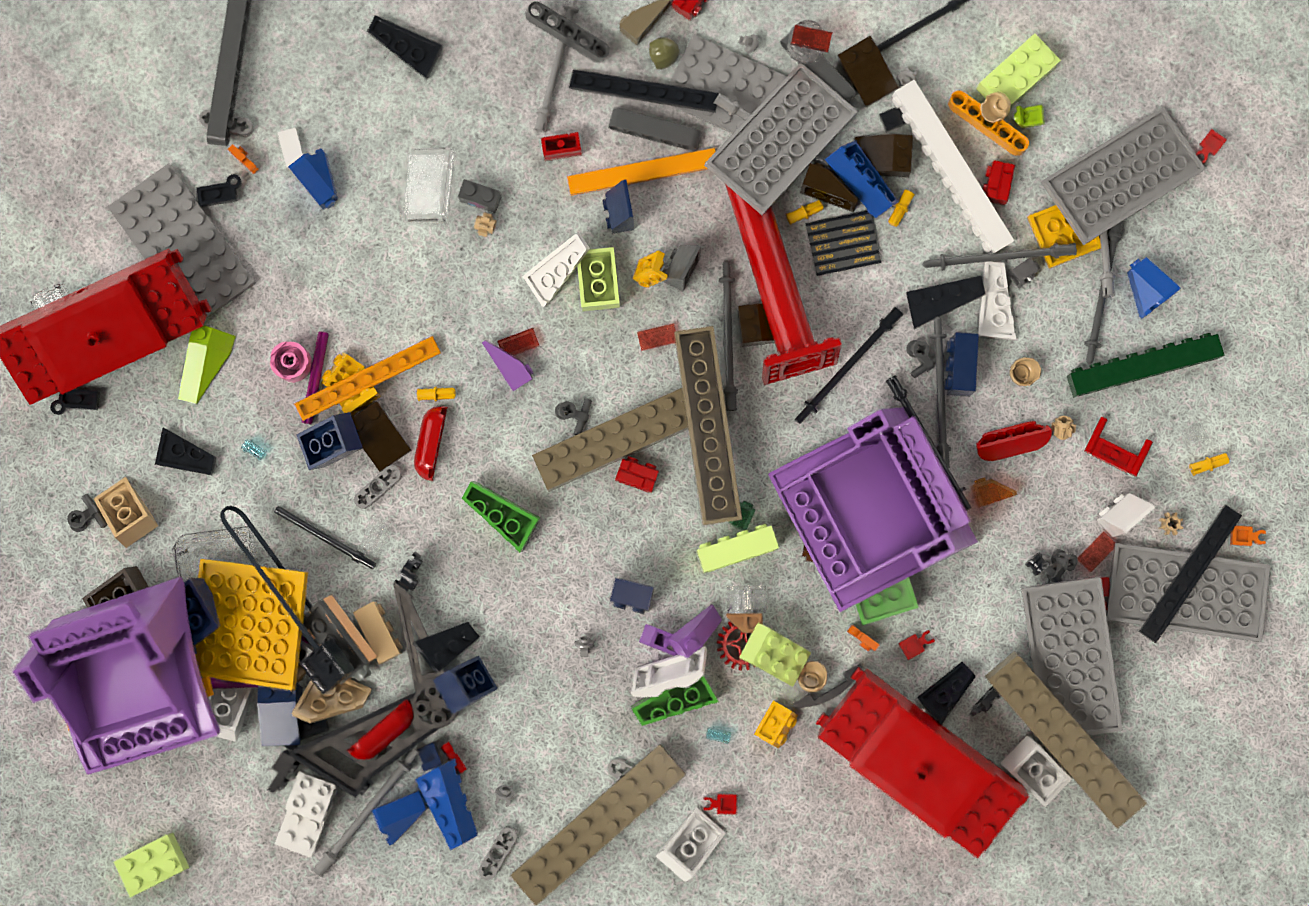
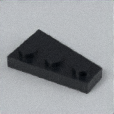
(446, 645)
(946, 692)

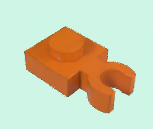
(240, 154)
(1244, 536)
(866, 642)

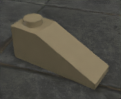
(641, 20)

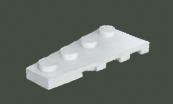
(554, 270)
(995, 309)

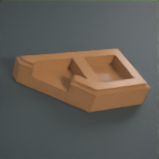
(746, 621)

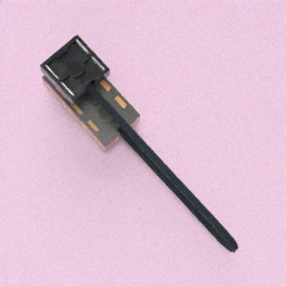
(338, 645)

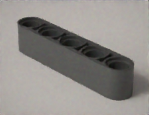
(576, 32)
(827, 74)
(654, 129)

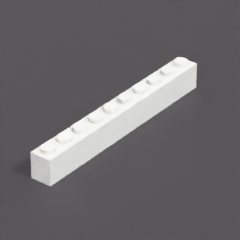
(952, 167)

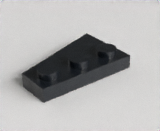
(183, 455)

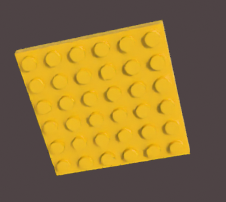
(255, 634)

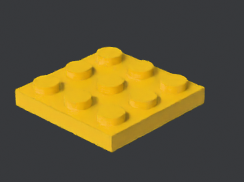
(1052, 227)

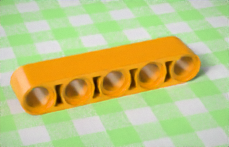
(992, 132)

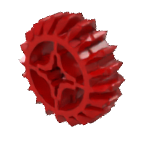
(725, 642)

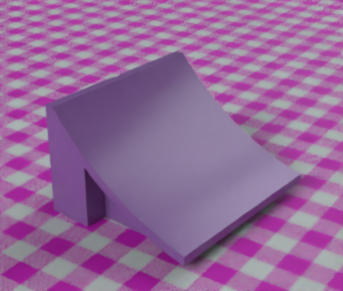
(873, 506)
(122, 677)

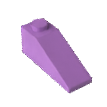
(511, 368)
(695, 632)
(657, 639)

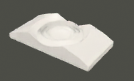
(668, 673)

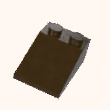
(867, 71)
(888, 153)
(824, 186)
(754, 325)
(379, 436)
(122, 583)

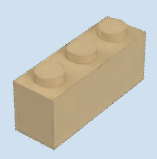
(378, 632)

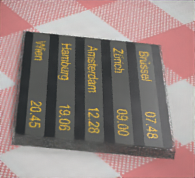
(843, 243)

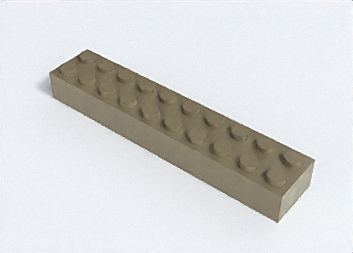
(707, 425)
(612, 441)
(1065, 739)
(597, 824)

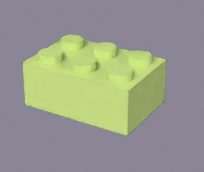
(598, 280)
(775, 654)
(151, 864)

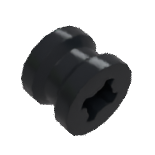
(1035, 563)

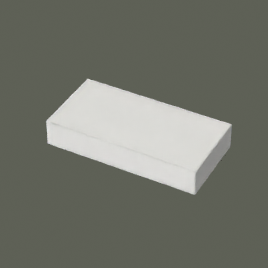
(290, 145)

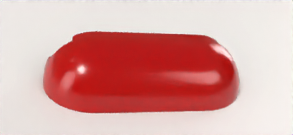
(429, 441)
(1013, 441)
(383, 733)

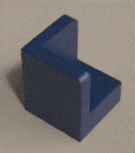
(430, 756)

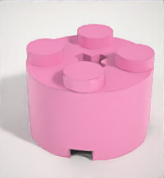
(280, 361)

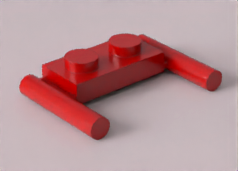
(1114, 454)

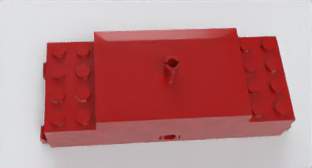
(101, 327)
(921, 763)

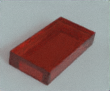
(811, 38)
(656, 337)
(519, 342)
(1096, 552)

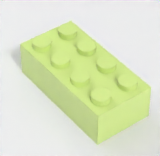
(1020, 70)
(737, 549)

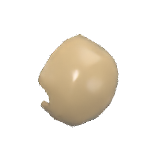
(995, 107)
(1025, 371)
(813, 676)

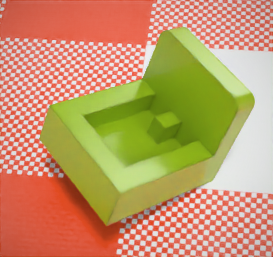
(1029, 116)

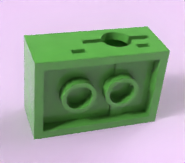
(887, 603)

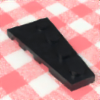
(408, 46)
(942, 299)

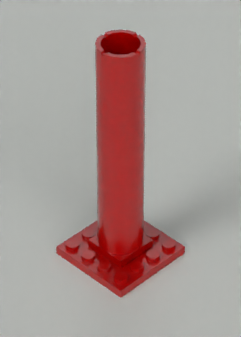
(780, 298)

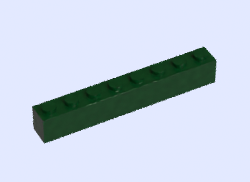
(1146, 365)

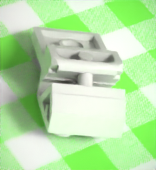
(306, 813)

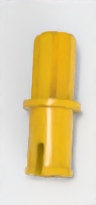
(901, 208)
(804, 212)
(436, 394)
(1209, 464)

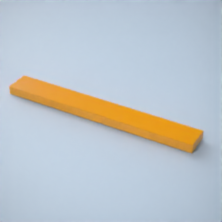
(639, 172)
(367, 378)

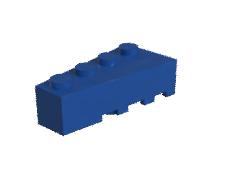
(862, 178)
(448, 804)

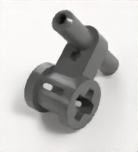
(922, 355)
(582, 416)
(90, 513)
(1060, 565)

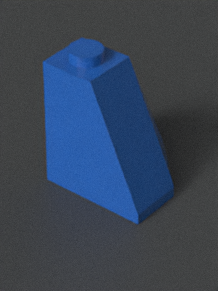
(316, 177)
(1149, 286)
(399, 815)

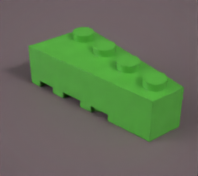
(503, 515)
(674, 702)

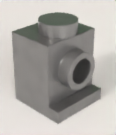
(1024, 272)

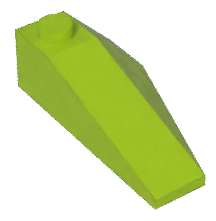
(204, 357)

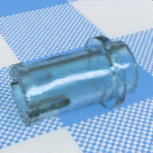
(253, 449)
(718, 735)

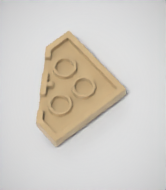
(340, 700)

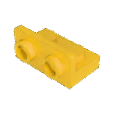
(648, 270)
(343, 367)
(360, 401)
(776, 724)

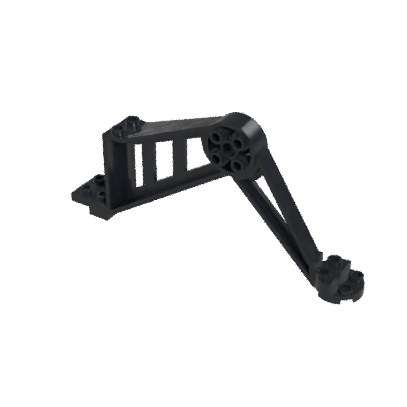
(290, 760)

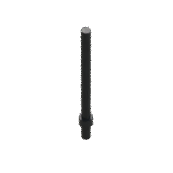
(952, 6)
(356, 556)

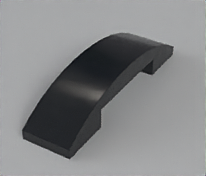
(808, 701)

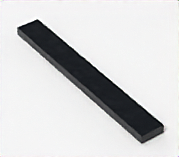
(643, 91)
(1190, 573)

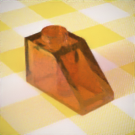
(990, 491)

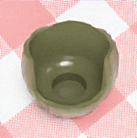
(663, 52)

